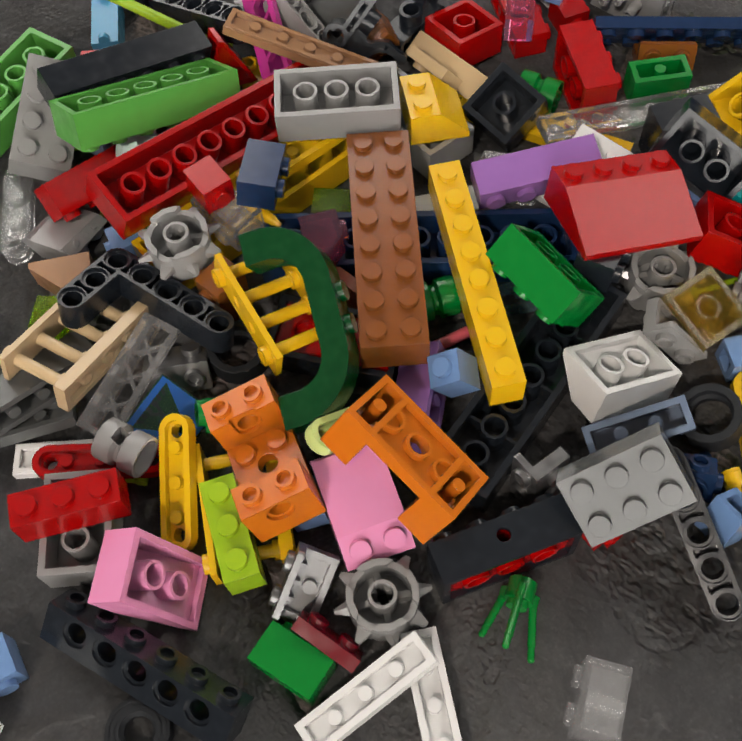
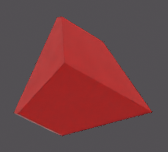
(226, 54)

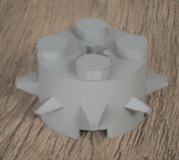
(179, 243)
(656, 274)
(380, 621)

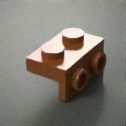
(658, 49)

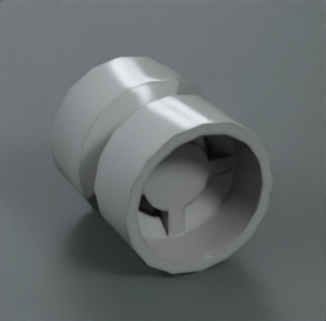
(121, 445)

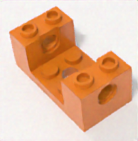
(253, 433)
(439, 475)

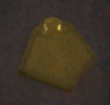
(705, 308)

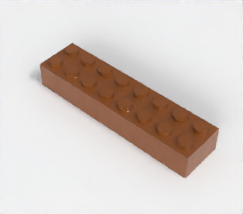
(387, 251)

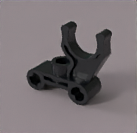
(412, 20)
(356, 33)

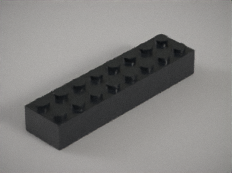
(500, 431)

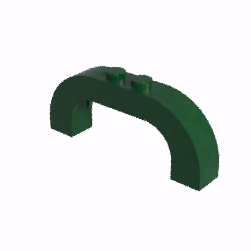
(335, 326)

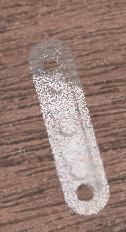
(17, 217)

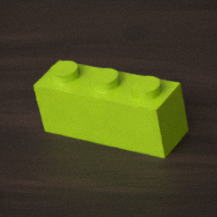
(232, 540)

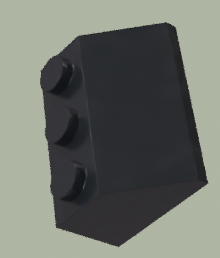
(704, 150)

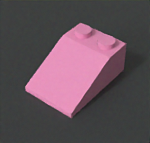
(362, 507)
(148, 579)

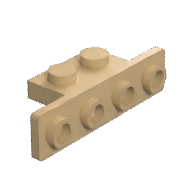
(445, 65)

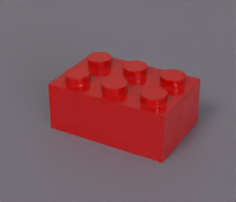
(585, 66)

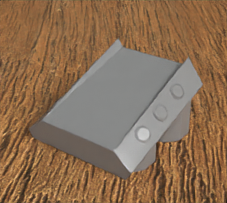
(63, 237)

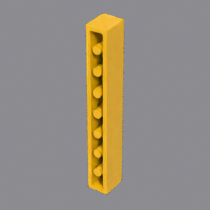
(476, 285)

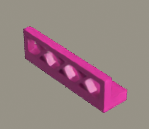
(266, 60)

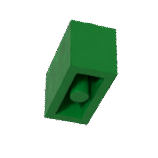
(656, 76)
(292, 662)

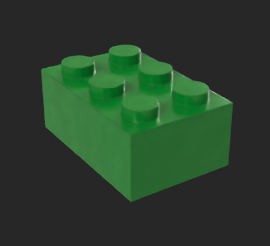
(543, 277)

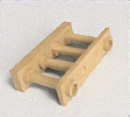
(88, 366)

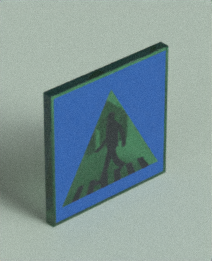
(161, 400)

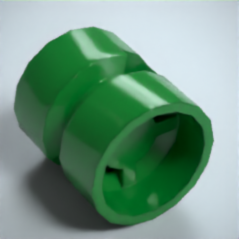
(549, 87)
(441, 298)

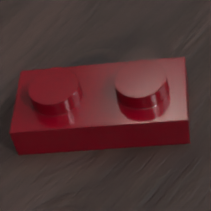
(340, 648)

